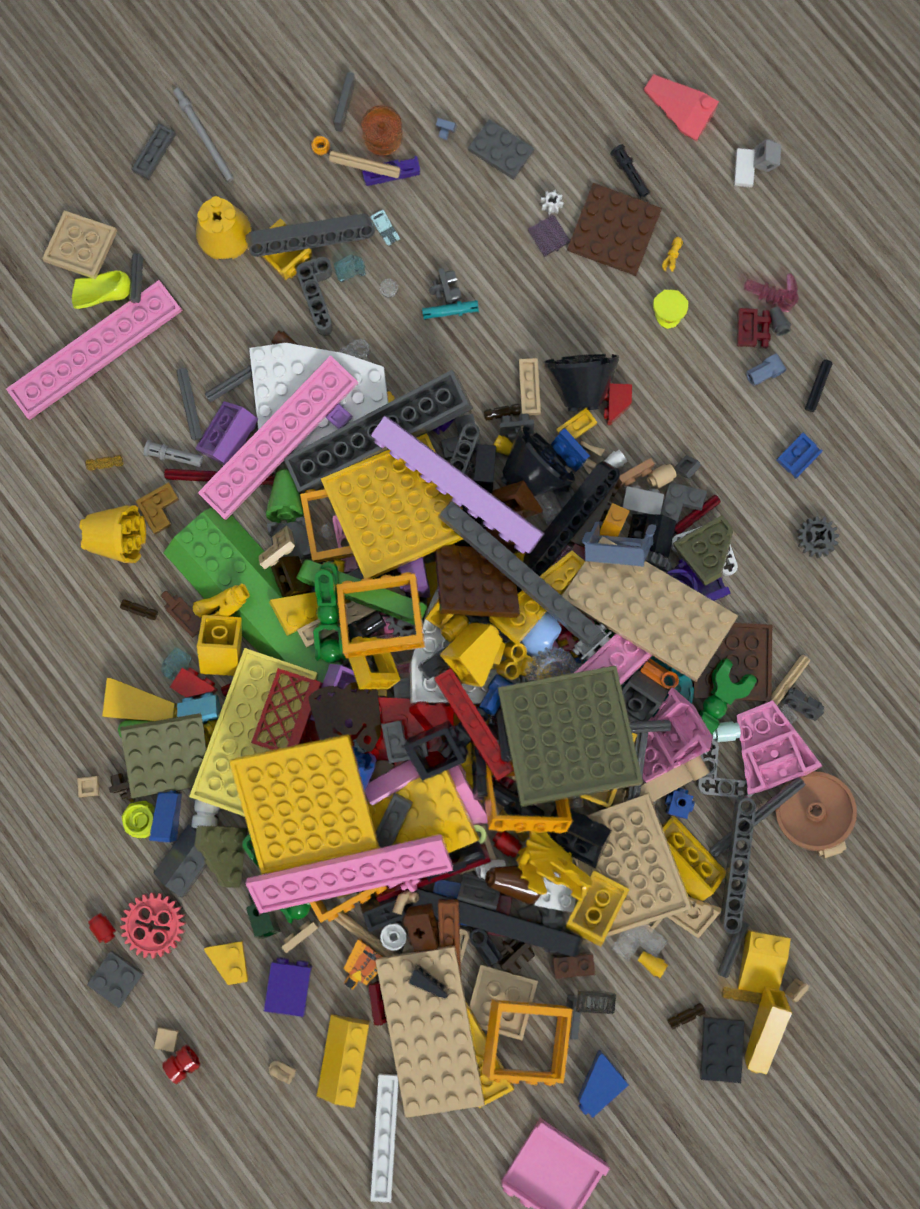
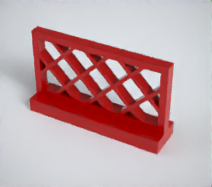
(303, 720)

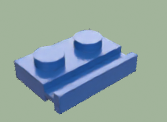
(570, 450)
(799, 455)

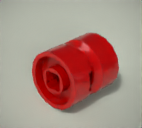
(178, 1066)

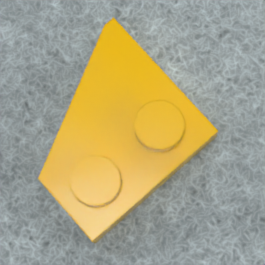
(229, 961)

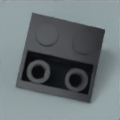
(662, 536)
(379, 913)

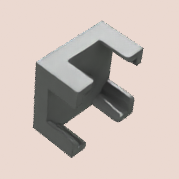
(300, 537)

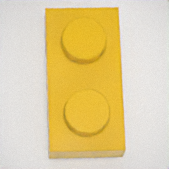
(579, 424)

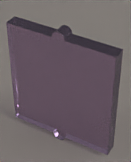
(548, 235)

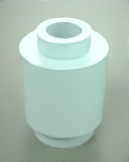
(727, 732)

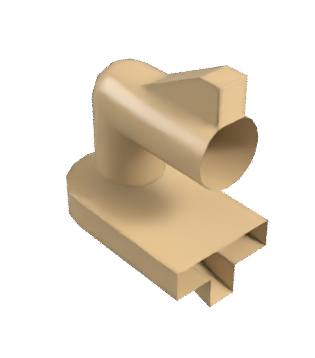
(589, 464)
(282, 1071)

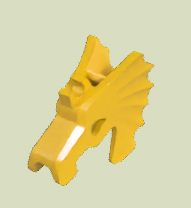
(545, 856)

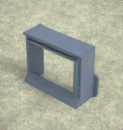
(617, 553)

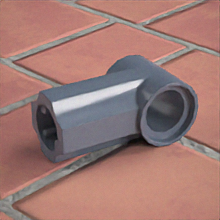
(768, 369)

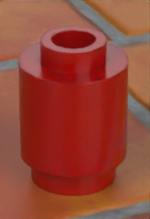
(506, 843)
(102, 928)

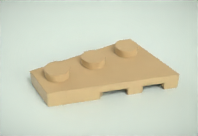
(698, 918)

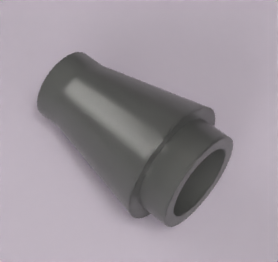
(779, 322)

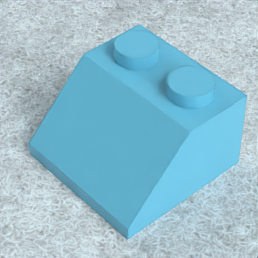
(208, 706)

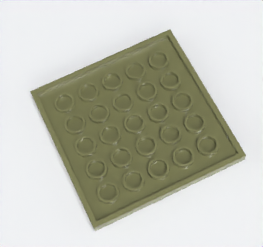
(569, 736)

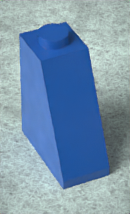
(166, 817)
(600, 1086)

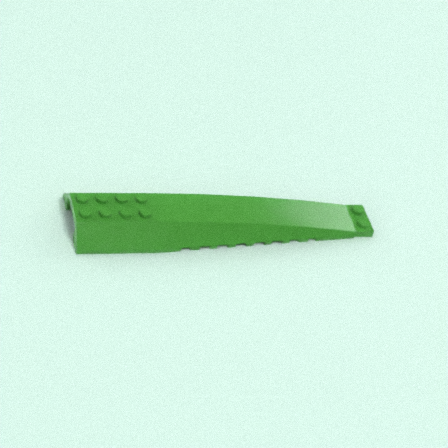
(223, 554)

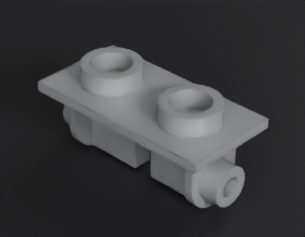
(588, 651)

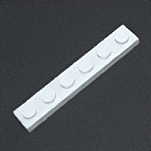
(384, 1138)

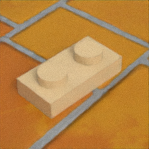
(306, 929)

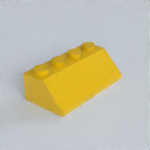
(696, 866)
(343, 1060)

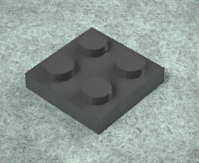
(115, 979)

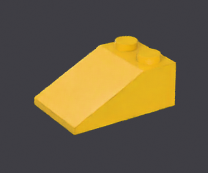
(598, 909)
(763, 961)

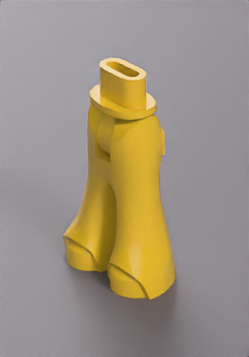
(228, 601)

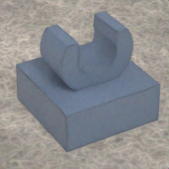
(445, 127)

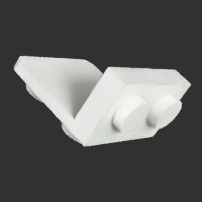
(557, 897)

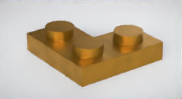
(153, 505)

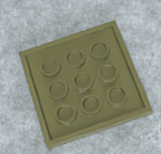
(163, 754)

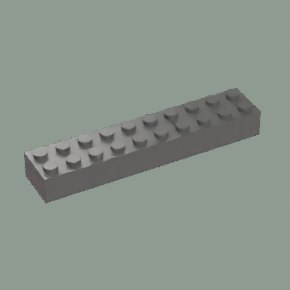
(415, 412)

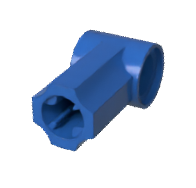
(492, 700)

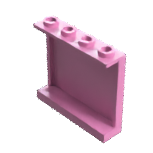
(553, 1171)

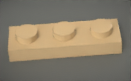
(529, 386)

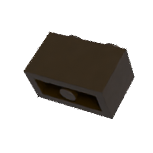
(286, 574)

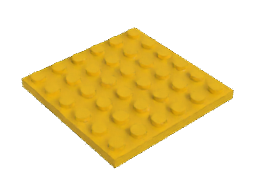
(388, 512)
(304, 804)

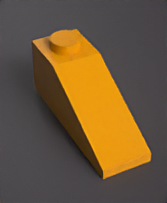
(614, 521)

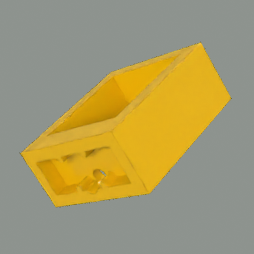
(387, 673)

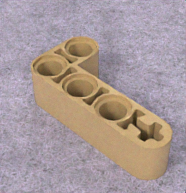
(674, 778)

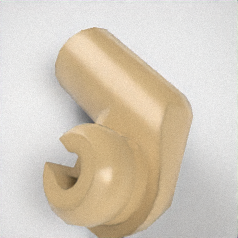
(403, 899)

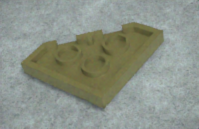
(706, 549)
(222, 852)

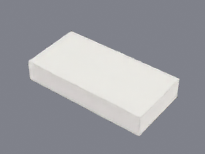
(744, 168)

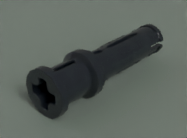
(626, 164)

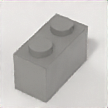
(642, 501)

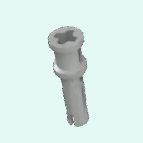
(164, 452)

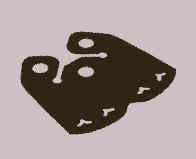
(344, 705)

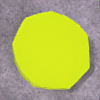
(670, 308)
(138, 819)

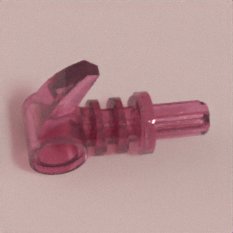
(775, 296)

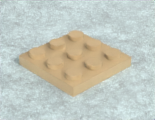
(79, 244)
(502, 985)

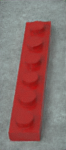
(473, 723)

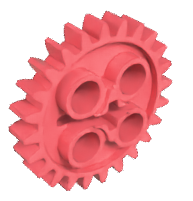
(149, 943)

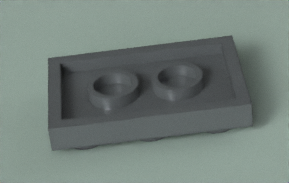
(501, 149)

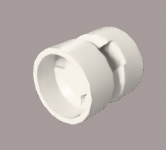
(205, 814)
(394, 936)

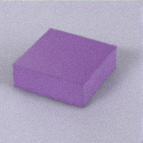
(339, 416)

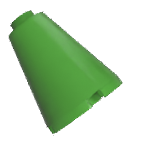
(284, 499)

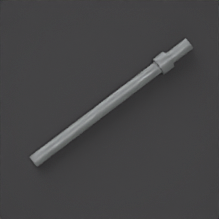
(186, 107)

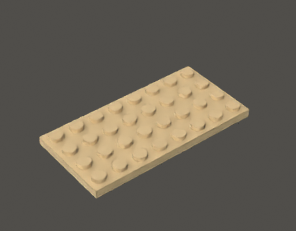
(652, 612)
(430, 1034)

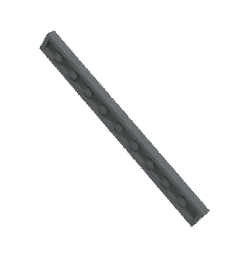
(519, 573)

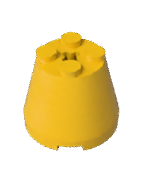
(222, 229)
(114, 533)

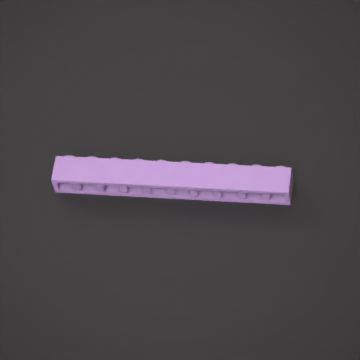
(457, 484)

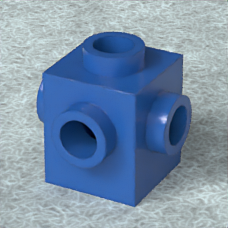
(673, 807)

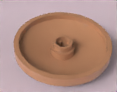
(819, 813)

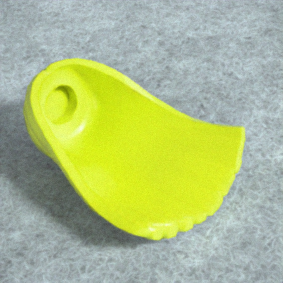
(106, 287)

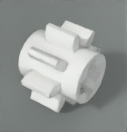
(551, 197)

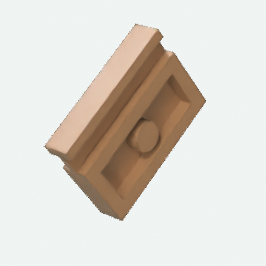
(640, 470)

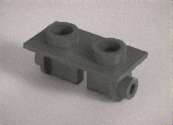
(811, 709)

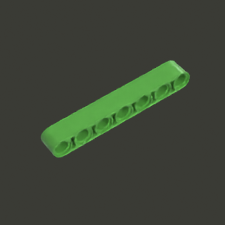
(379, 600)

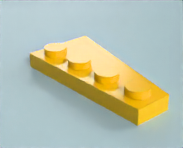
(296, 611)

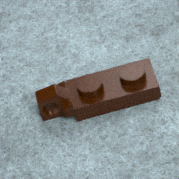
(182, 613)

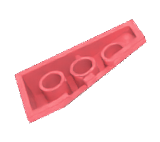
(684, 105)

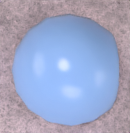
(542, 635)

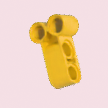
(517, 662)

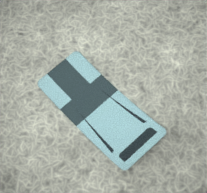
(385, 227)

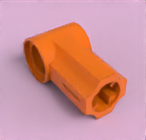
(658, 673)

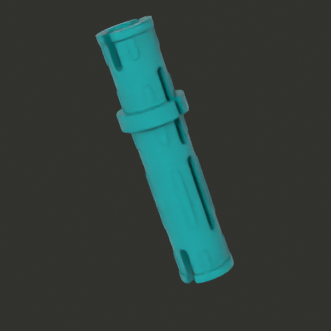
(450, 309)

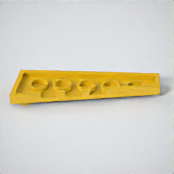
(559, 578)

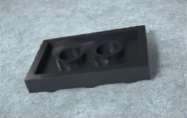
(722, 1050)

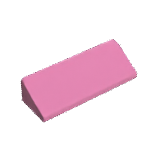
(391, 782)

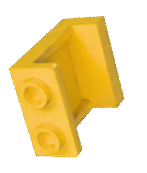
(287, 262)

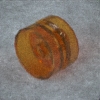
(382, 130)

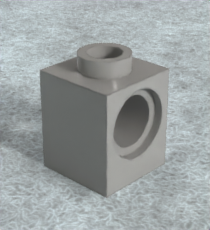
(767, 155)

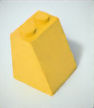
(219, 644)
(473, 653)

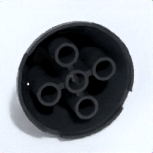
(582, 379)
(536, 464)

